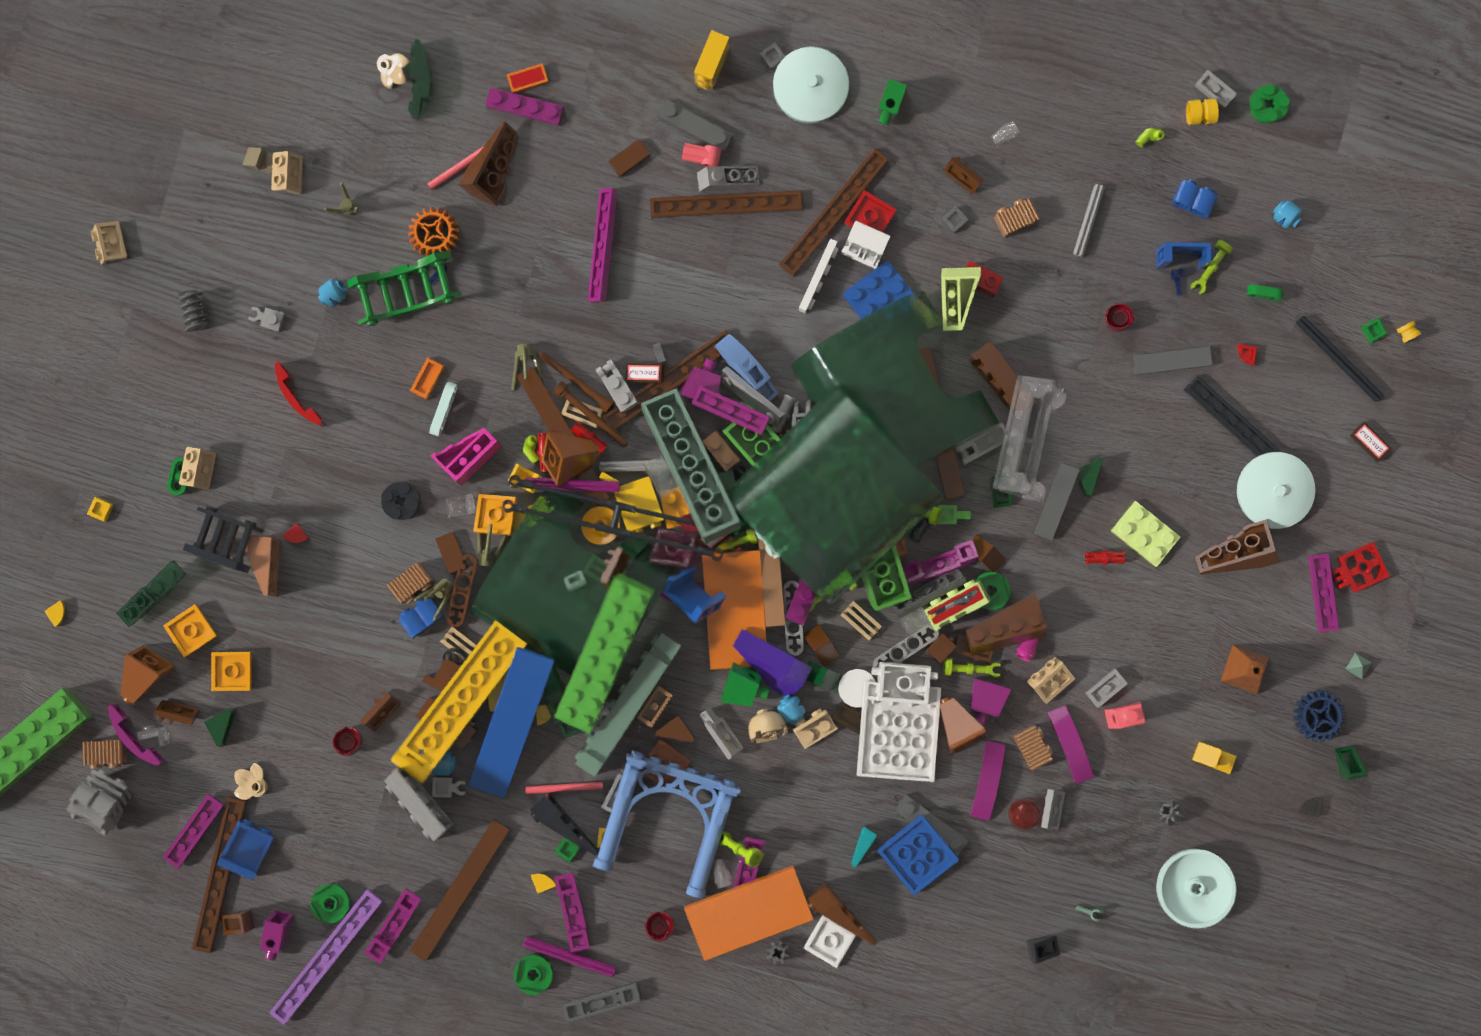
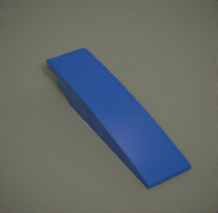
(511, 722)

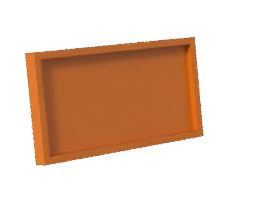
(741, 581)
(748, 913)

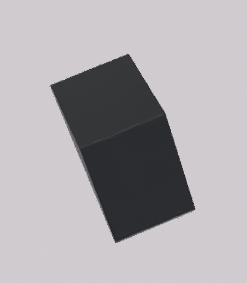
(1043, 949)

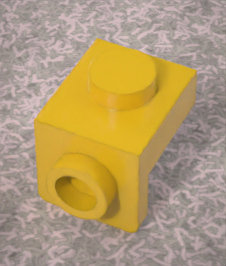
(523, 473)

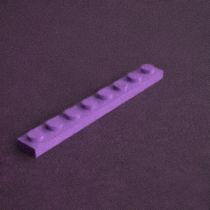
(326, 956)

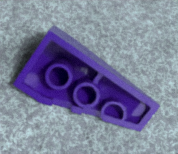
(776, 667)

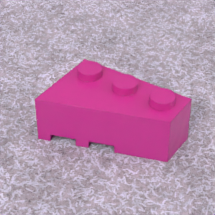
(467, 455)

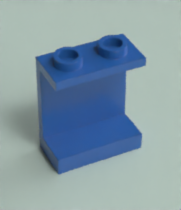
(1165, 252)
(691, 596)

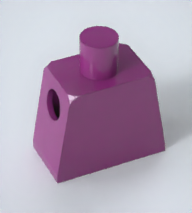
(701, 377)
(987, 699)
(275, 933)

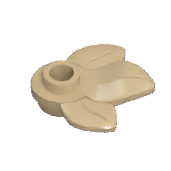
(393, 71)
(248, 780)

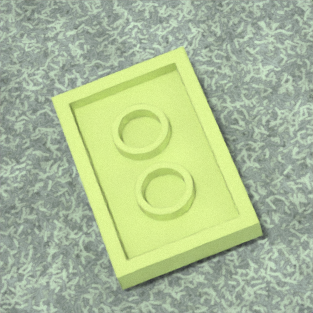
(1145, 534)

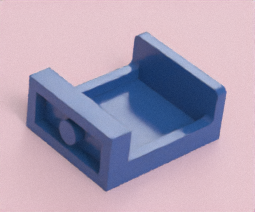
(246, 849)

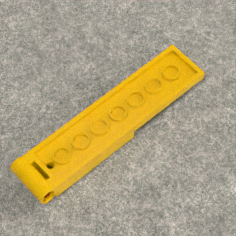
(458, 703)

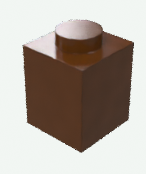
(941, 647)

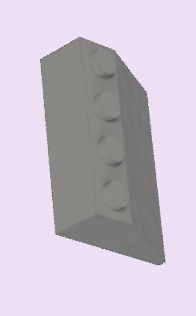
(419, 803)

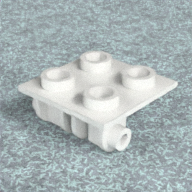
(865, 244)

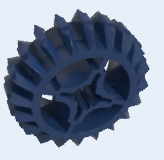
(1324, 709)

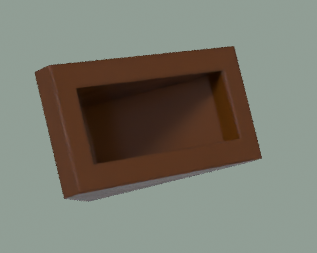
(988, 554)
(821, 645)
(676, 730)
(237, 922)

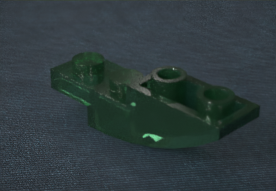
(420, 72)
(152, 593)
(552, 695)

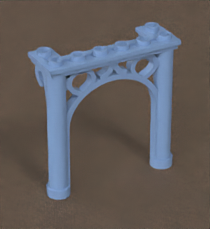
(624, 802)

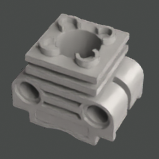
(99, 802)

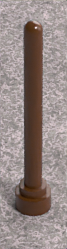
(562, 391)
(605, 402)

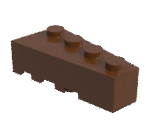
(995, 372)
(1009, 627)

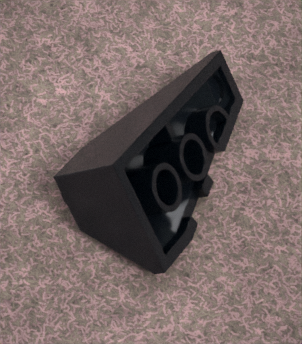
(555, 817)

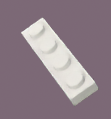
(822, 269)

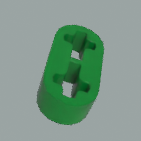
(1265, 292)

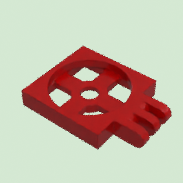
(1346, 574)

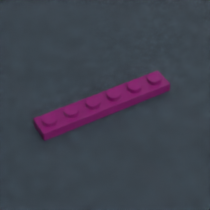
(602, 245)

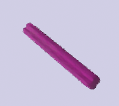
(578, 485)
(568, 956)

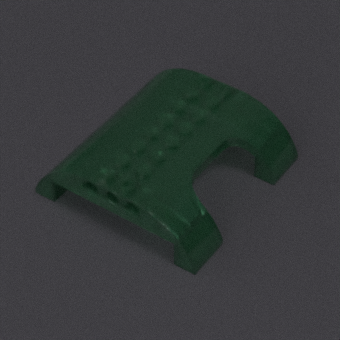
(890, 383)
(529, 587)

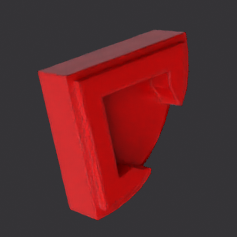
(1247, 353)
(296, 535)

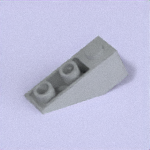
(727, 177)

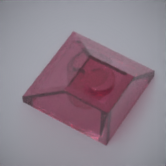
(674, 556)

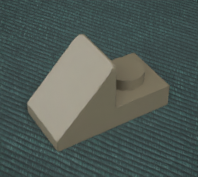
(259, 160)

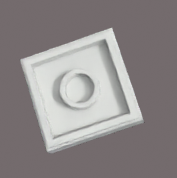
(829, 941)

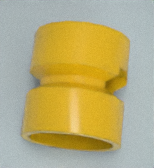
(1202, 112)

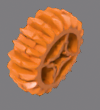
(438, 225)

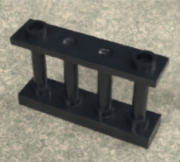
(223, 557)

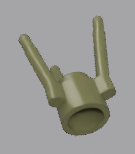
(347, 206)
(524, 353)
(487, 557)
(440, 590)

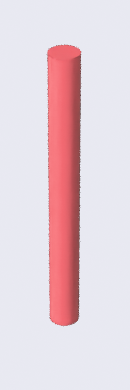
(454, 170)
(564, 787)

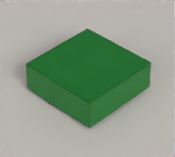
(1373, 330)
(567, 849)

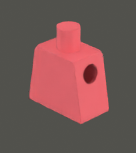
(1125, 715)

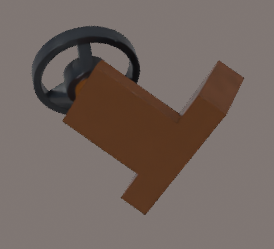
(447, 669)

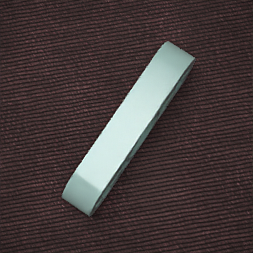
(443, 409)

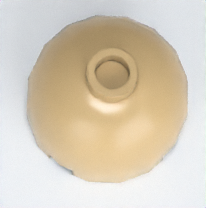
(766, 726)

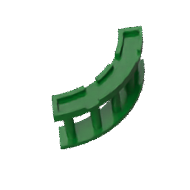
(402, 273)

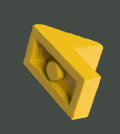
(1214, 758)

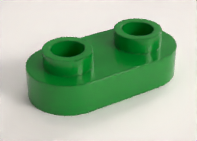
(174, 478)

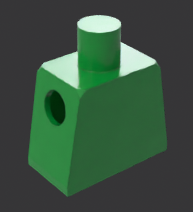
(893, 93)
(742, 686)

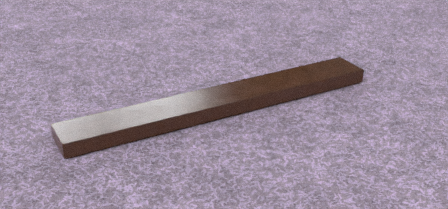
(726, 204)
(833, 212)
(672, 379)
(554, 421)
(947, 461)
(217, 879)
(459, 890)

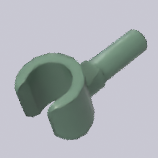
(1092, 913)

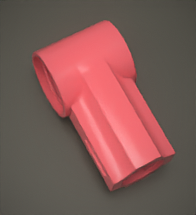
(706, 156)

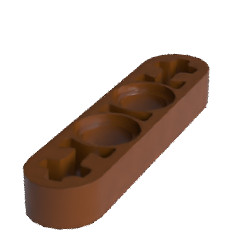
(463, 590)

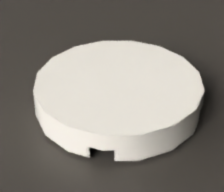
(852, 686)

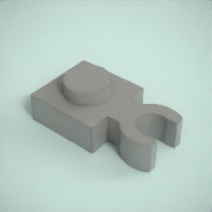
(269, 319)
(445, 787)

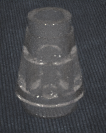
(1006, 133)
(722, 874)

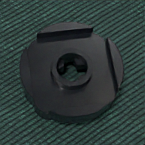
(395, 510)

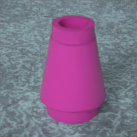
(1027, 650)

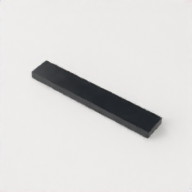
(1229, 417)

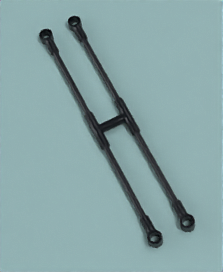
(613, 528)

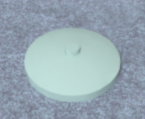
(811, 85)
(1276, 489)
(1196, 888)

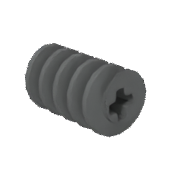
(193, 310)

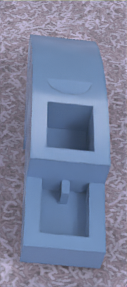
(746, 366)

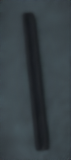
(1340, 359)

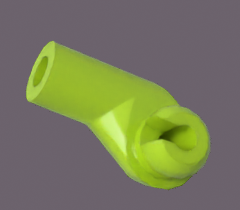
(1150, 134)
(529, 449)

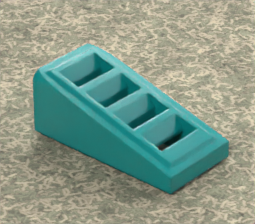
(864, 842)

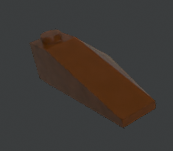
(488, 170)
(1245, 550)
(833, 908)

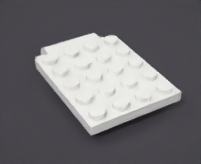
(899, 723)

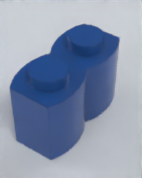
(1194, 199)
(419, 618)

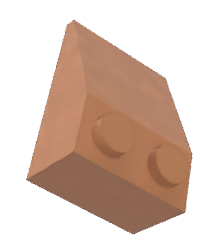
(264, 560)

